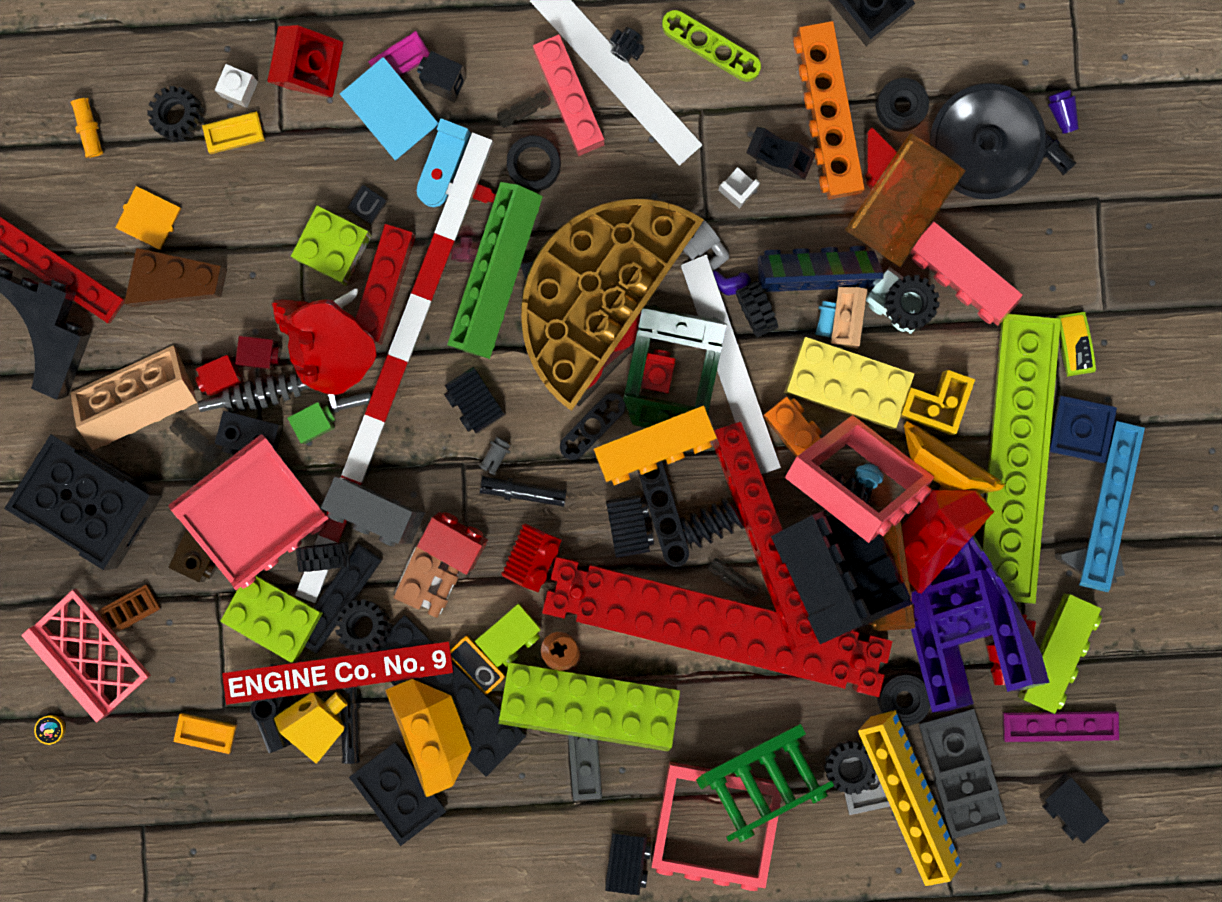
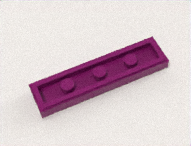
(1060, 726)

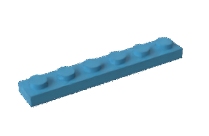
(1112, 506)

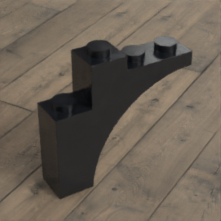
(55, 343)

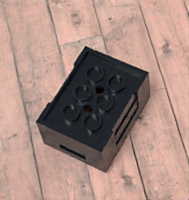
(120, 501)
(840, 575)

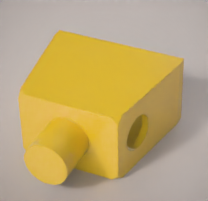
(312, 724)

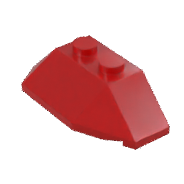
(940, 531)

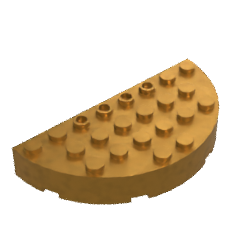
(594, 285)

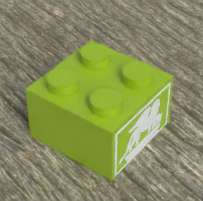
(331, 245)

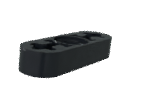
(573, 437)

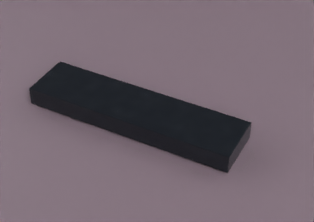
(341, 592)

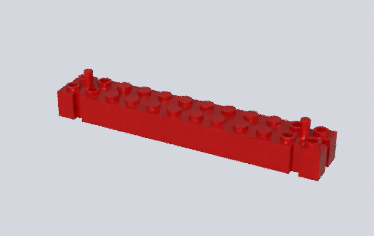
(710, 626)

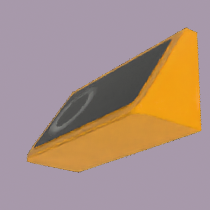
(476, 665)

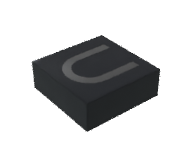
(367, 204)

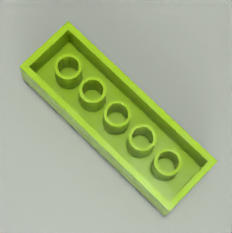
(589, 707)

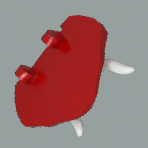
(325, 342)

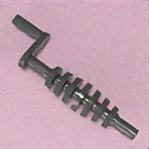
(273, 390)

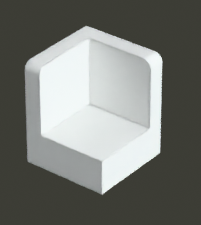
(738, 187)

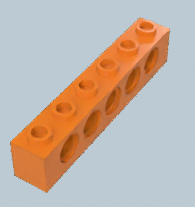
(823, 38)

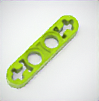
(708, 50)

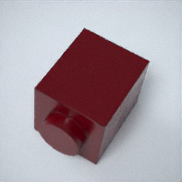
(257, 353)

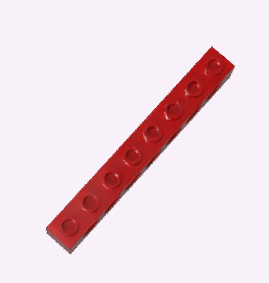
(760, 524)

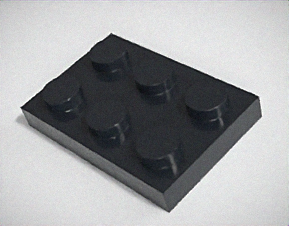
(396, 794)

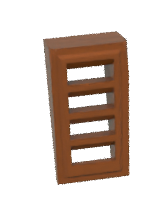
(122, 602)

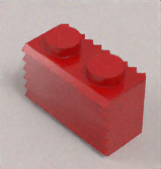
(531, 557)

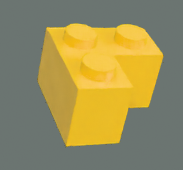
(944, 408)

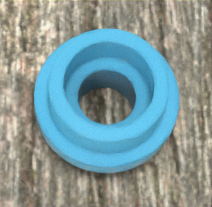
(869, 475)

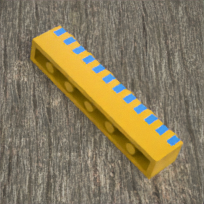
(910, 798)

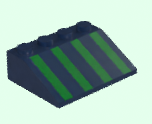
(818, 270)

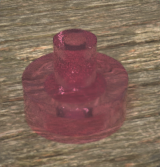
(465, 252)

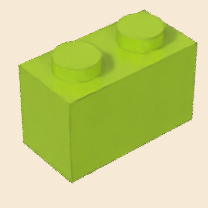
(509, 635)

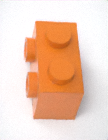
(791, 426)

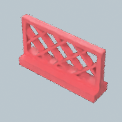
(66, 666)

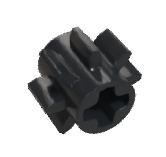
(626, 44)

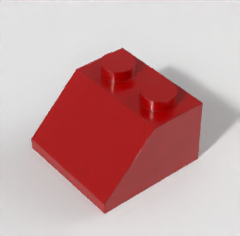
(305, 61)

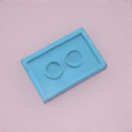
(389, 108)

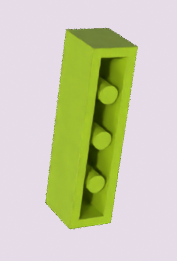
(1061, 650)

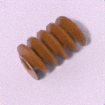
(571, 651)

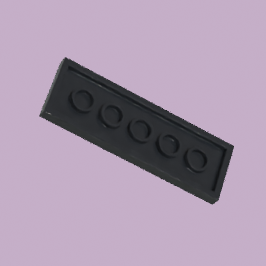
(478, 713)

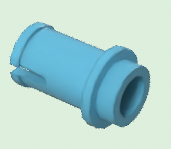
(826, 319)

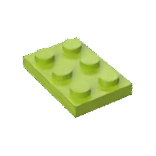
(272, 618)

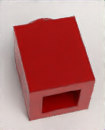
(218, 375)

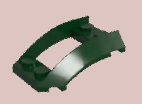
(679, 329)

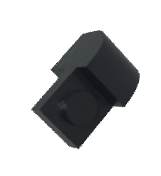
(780, 155)

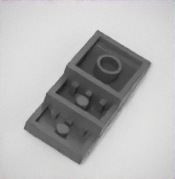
(962, 774)

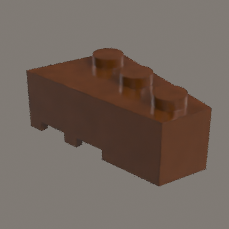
(169, 278)

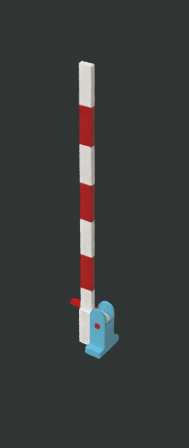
(449, 172)

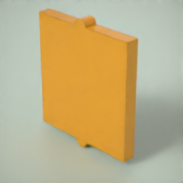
(148, 218)

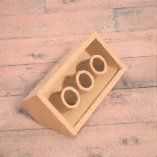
(132, 398)

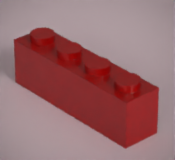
(385, 281)

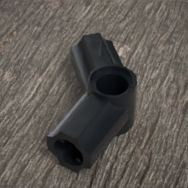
(267, 726)

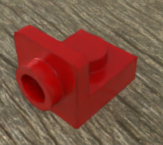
(658, 371)

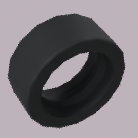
(542, 143)

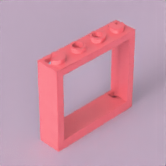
(841, 501)
(694, 871)

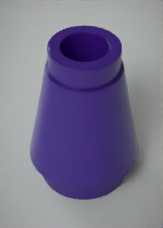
(1064, 110)

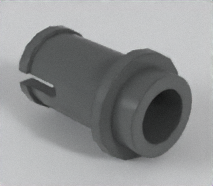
(495, 455)

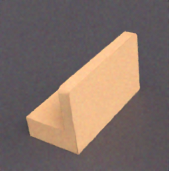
(849, 317)

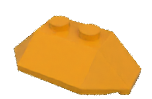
(947, 465)
(430, 733)

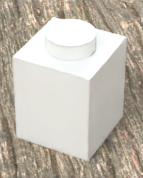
(236, 85)

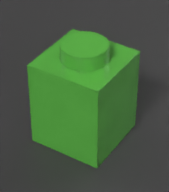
(312, 422)

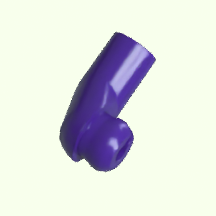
(730, 285)

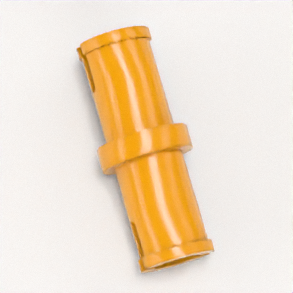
(87, 127)

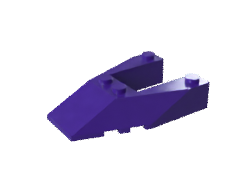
(965, 606)

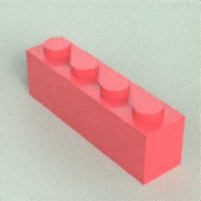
(568, 95)
(965, 274)

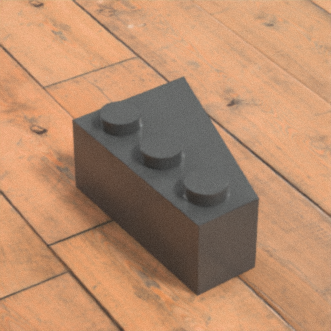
(371, 512)

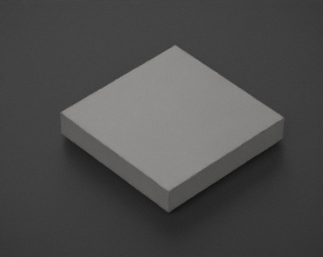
(868, 800)

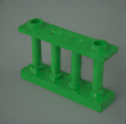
(741, 767)

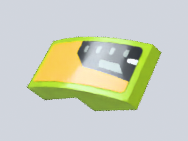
(1076, 344)

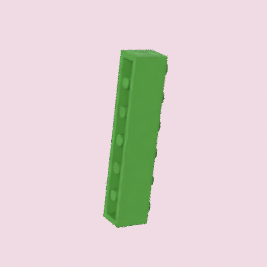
(495, 270)

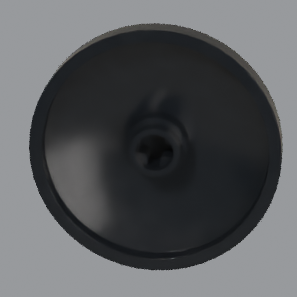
(993, 137)

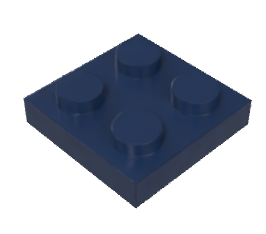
(1082, 429)

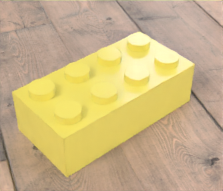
(849, 383)

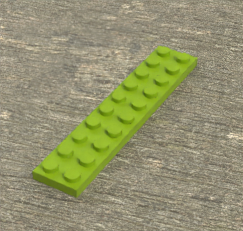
(1021, 450)

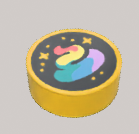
(49, 729)

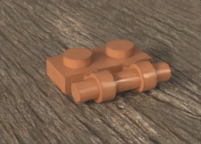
(418, 579)

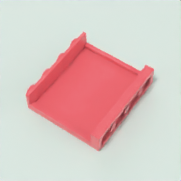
(249, 512)

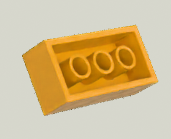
(655, 444)

